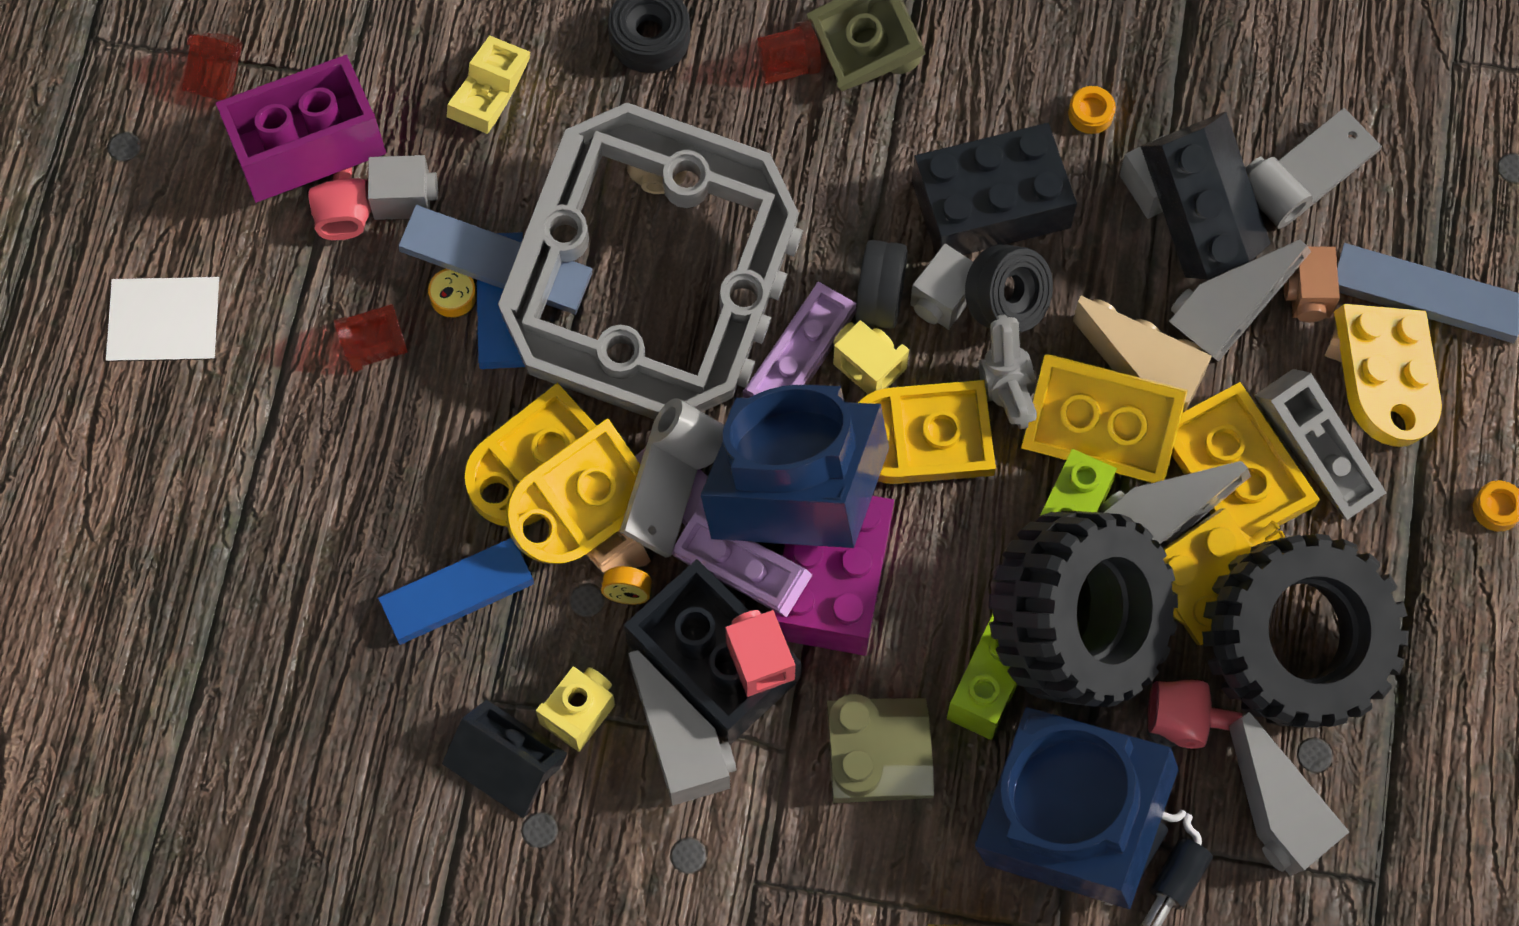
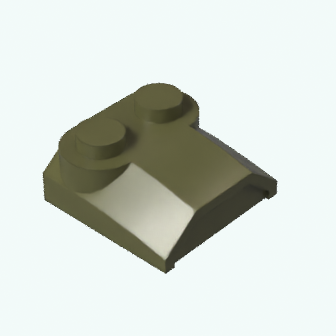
(866, 39)
(879, 749)

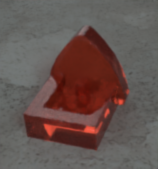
(789, 53)
(212, 64)
(370, 337)

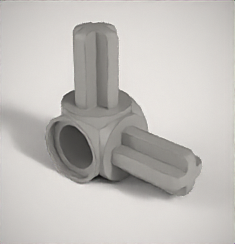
(1009, 372)

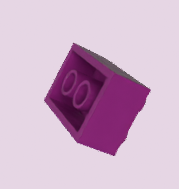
(301, 128)
(843, 589)

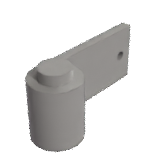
(1310, 169)
(677, 447)

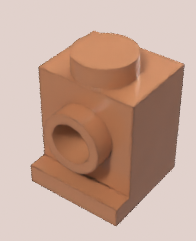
(1314, 286)

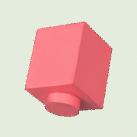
(759, 651)

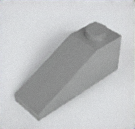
(1230, 302)
(1320, 441)
(1177, 503)
(683, 739)
(1283, 805)

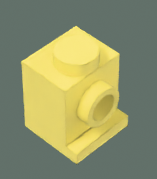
(868, 356)
(573, 723)

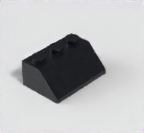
(1206, 197)

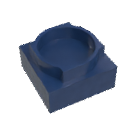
(795, 468)
(1077, 807)

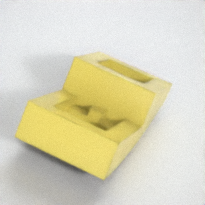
(489, 84)

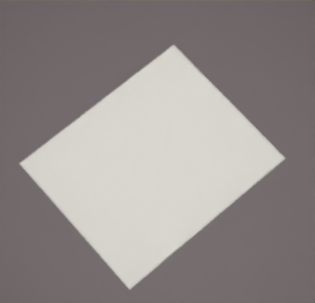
(162, 318)

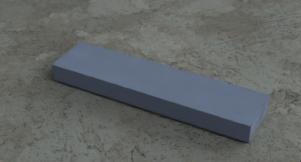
(483, 255)
(1439, 293)

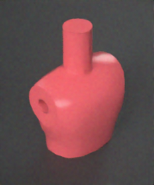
(340, 206)
(1185, 713)

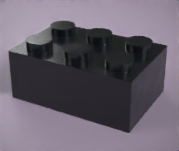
(994, 190)
(686, 642)

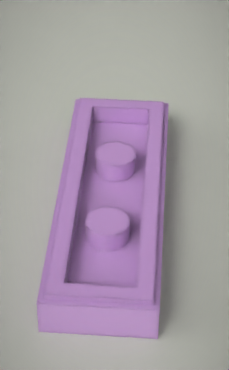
(804, 341)
(744, 566)

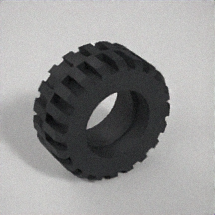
(1039, 600)
(1365, 617)

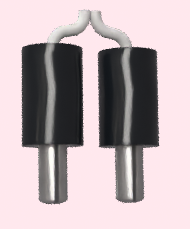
(1179, 873)

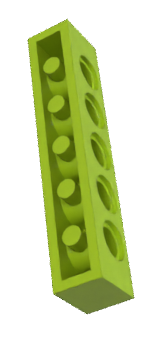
(986, 683)

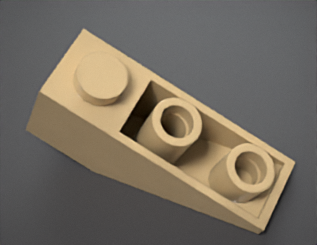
(1141, 348)

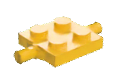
(1204, 556)

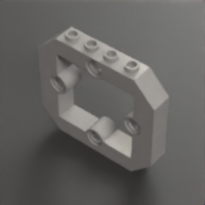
(664, 149)

